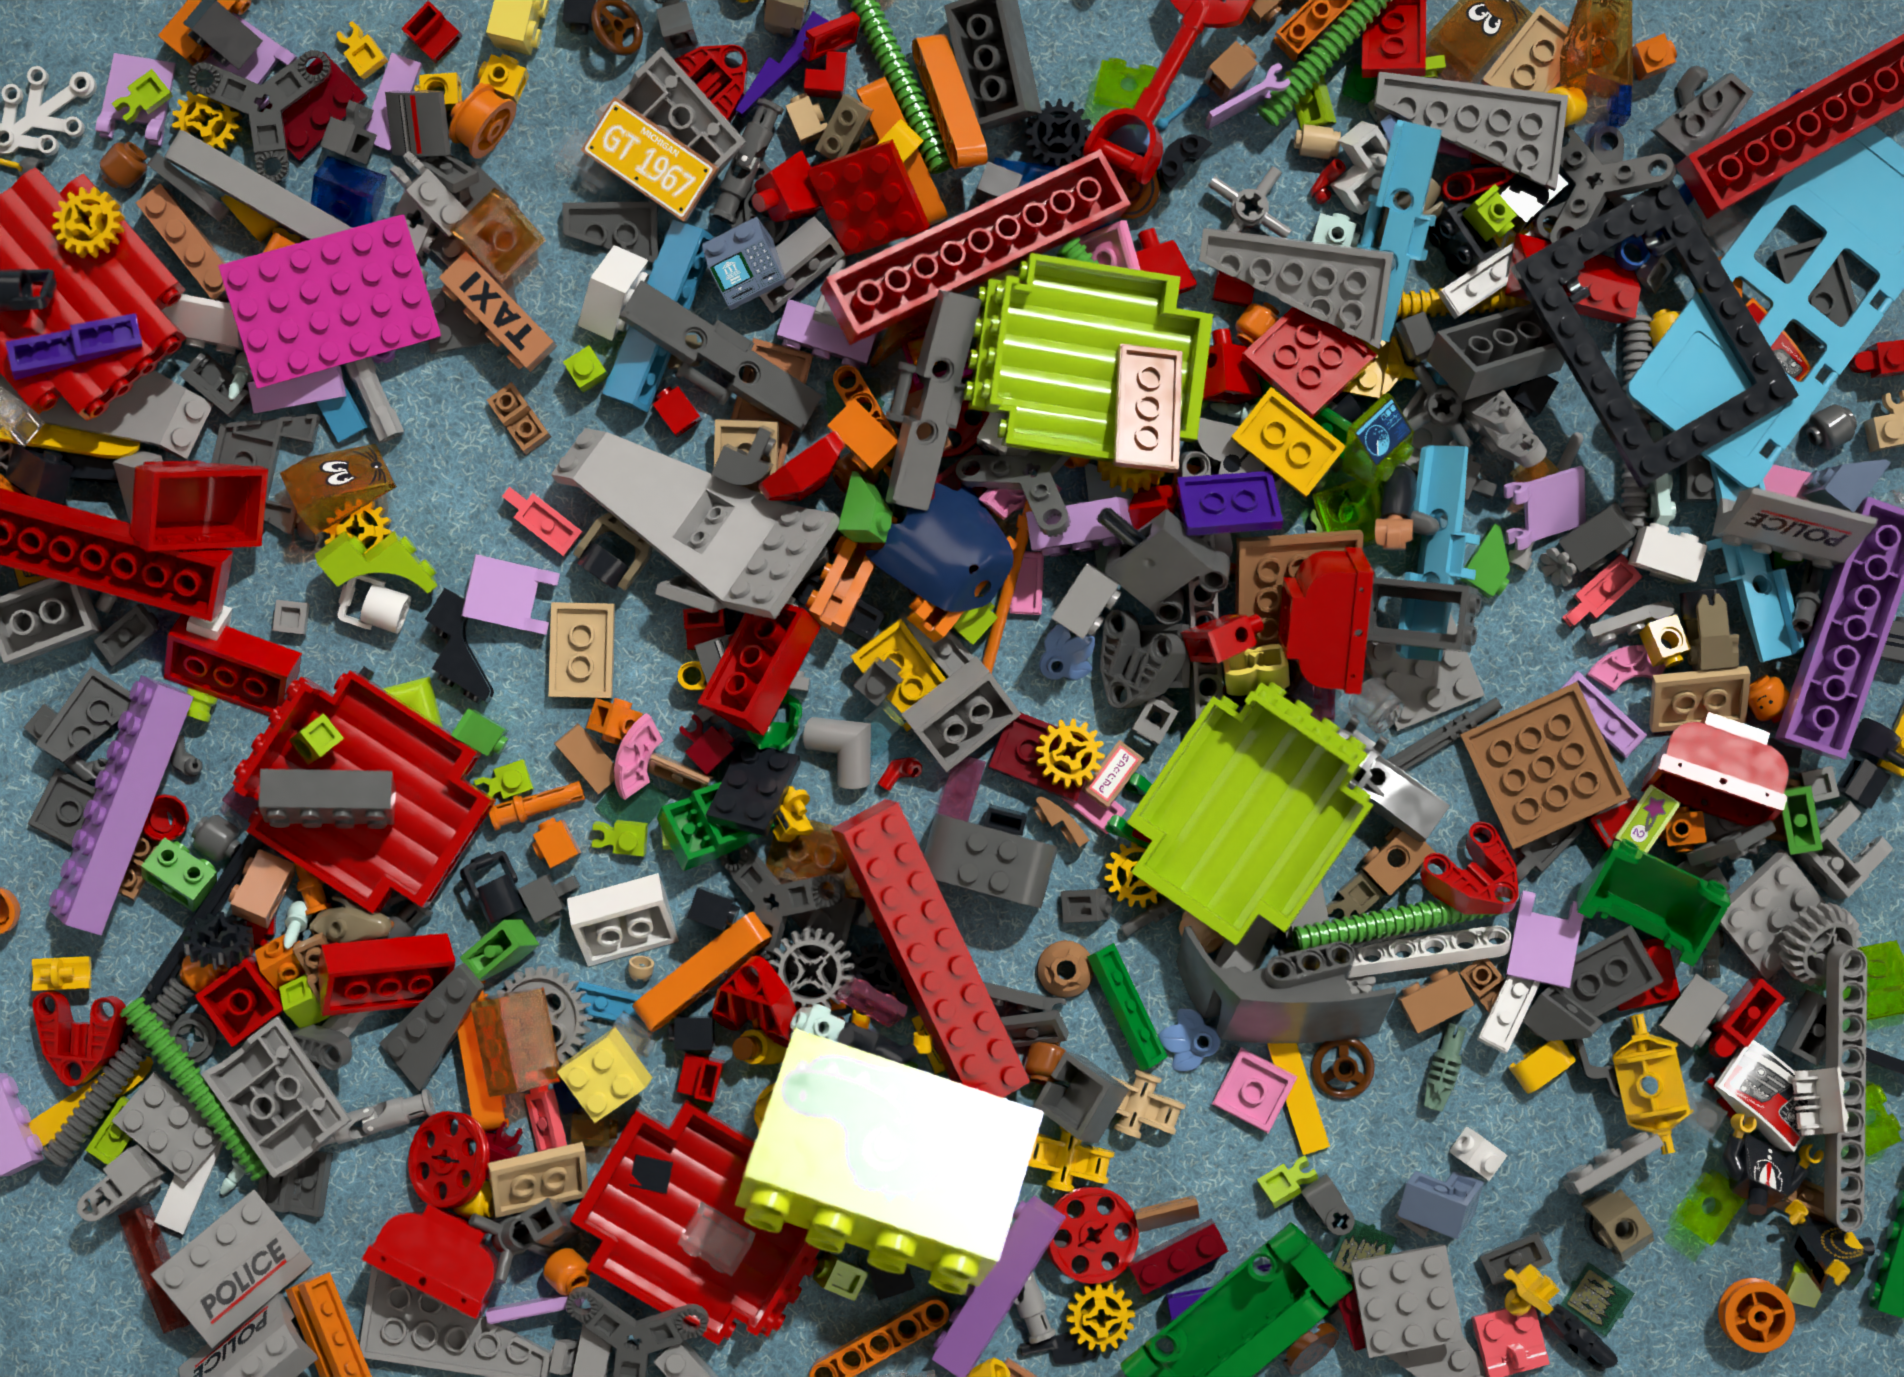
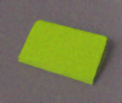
(1315, 106)

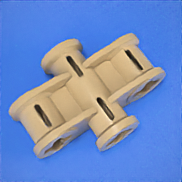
(1148, 1107)

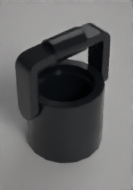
(17, 290)
(498, 897)

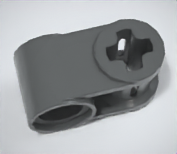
(1326, 1201)

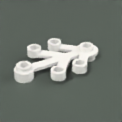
(38, 115)

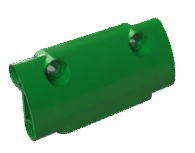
(1247, 1314)

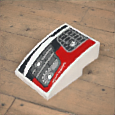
(1762, 1088)

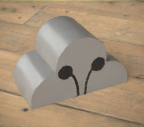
(1226, 454)

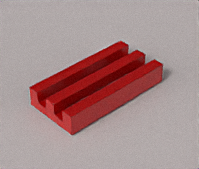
(831, 36)

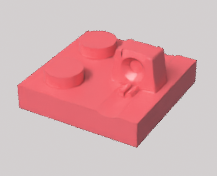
(1509, 1342)

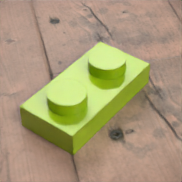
(110, 1139)

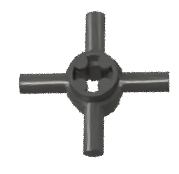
(1440, 419)
(503, 1241)

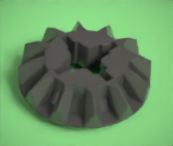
(204, 1029)

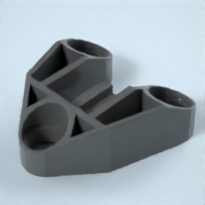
(1137, 670)
(324, 1047)

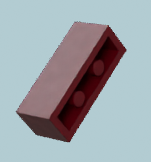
(1178, 1256)

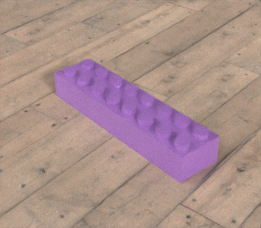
(1847, 639)
(119, 805)

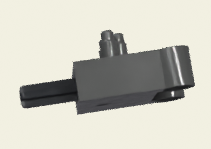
(1161, 560)

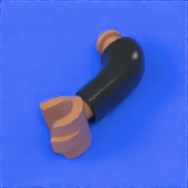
(1397, 503)

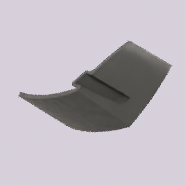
(1287, 1009)

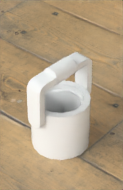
(381, 607)

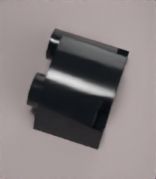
(1182, 150)

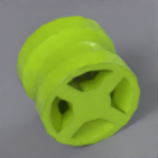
(201, 705)

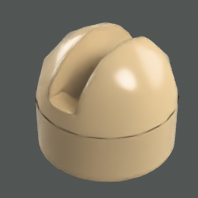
(641, 972)

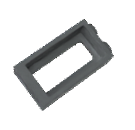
(1464, 595)

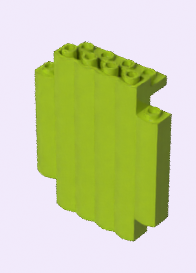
(1053, 351)
(1251, 812)

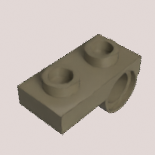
(844, 128)

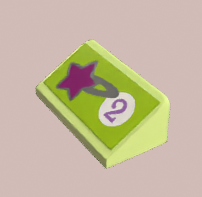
(1648, 818)

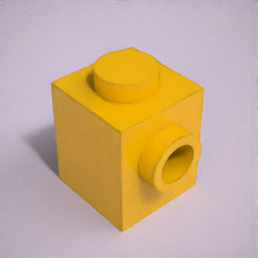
(505, 76)

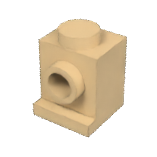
(806, 118)

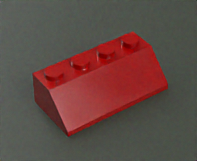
(1611, 288)
(233, 667)
(759, 667)
(382, 972)

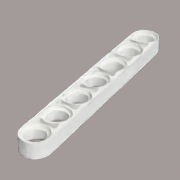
(1422, 958)

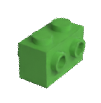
(179, 873)

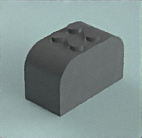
(989, 860)

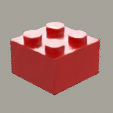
(241, 1001)

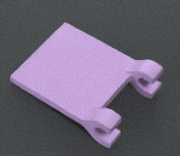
(260, 62)
(123, 72)
(1247, 98)
(1550, 505)
(505, 593)
(1544, 944)

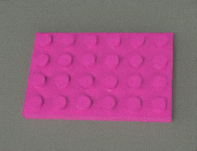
(329, 301)

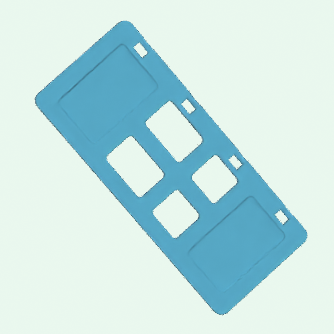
(1859, 206)

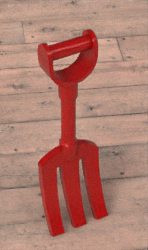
(1196, 16)

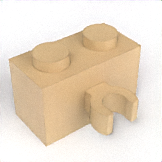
(1887, 430)

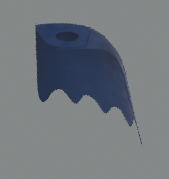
(938, 546)

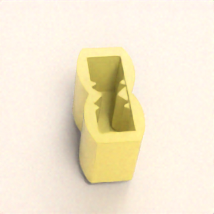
(1251, 667)

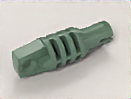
(1444, 1069)

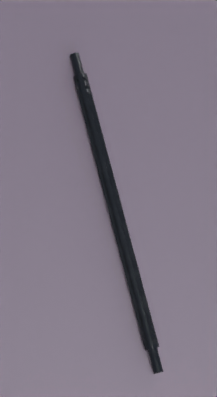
(212, 904)

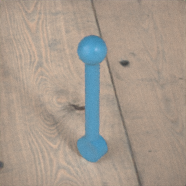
(1202, 92)

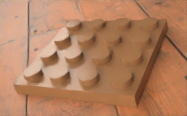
(1264, 563)
(1545, 765)

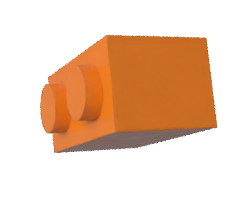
(864, 437)

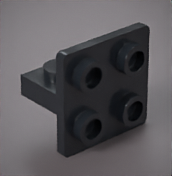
(1460, 241)

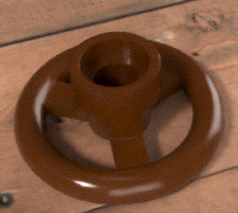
(612, 28)
(1353, 1074)

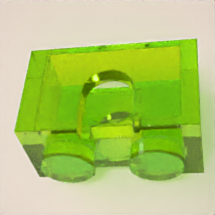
(1108, 86)
(1885, 1128)
(1709, 1225)

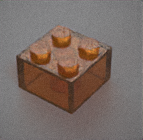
(498, 235)

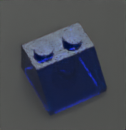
(348, 192)

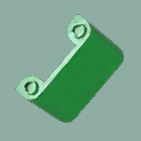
(1654, 898)

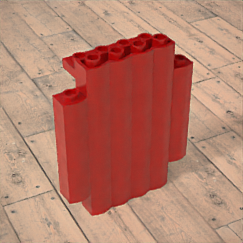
(87, 290)
(433, 801)
(644, 1226)

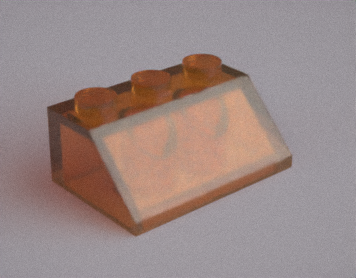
(516, 1041)

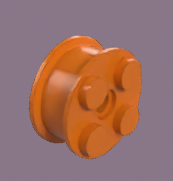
(481, 120)
(1739, 1307)

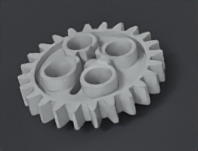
(568, 1017)

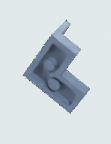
(1440, 1204)

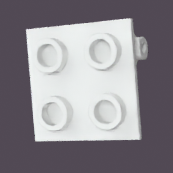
(1824, 1099)

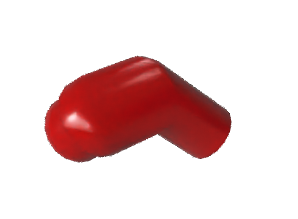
(1327, 177)
(898, 769)

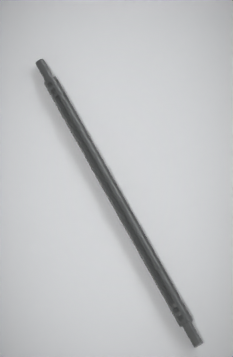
(1404, 760)

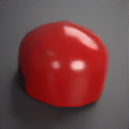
(157, 821)

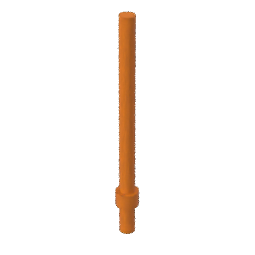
(1007, 591)

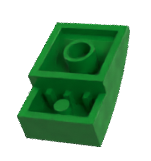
(693, 837)

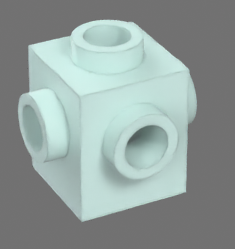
(1336, 225)
(818, 1022)

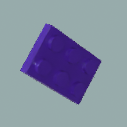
(1229, 503)

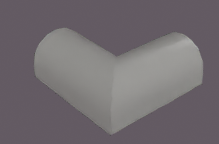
(849, 741)

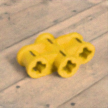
(1079, 1160)

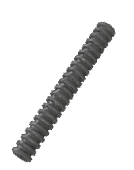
(113, 1079)

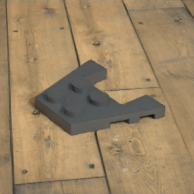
(259, 445)

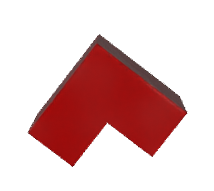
(431, 32)
(828, 82)
(1232, 290)
(1151, 503)
(703, 626)
(700, 1076)

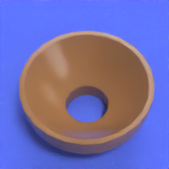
(1048, 965)

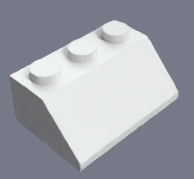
(206, 322)
(622, 920)

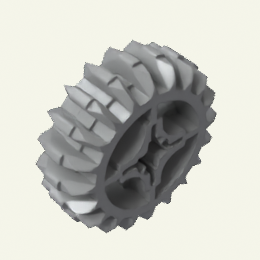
(1812, 937)
(801, 959)

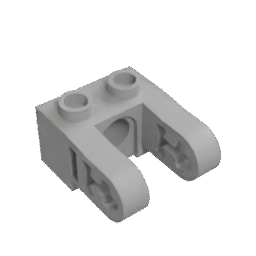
(1503, 428)
(1831, 866)
(129, 1175)

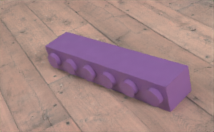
(991, 1301)

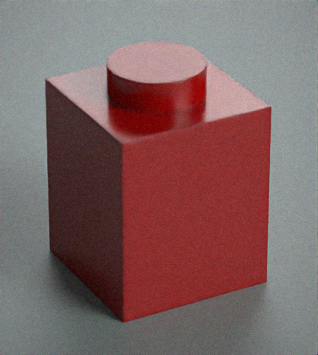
(676, 410)

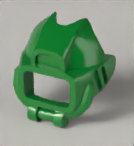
(780, 733)

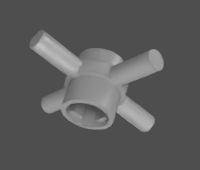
(1258, 198)

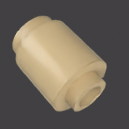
(1317, 141)

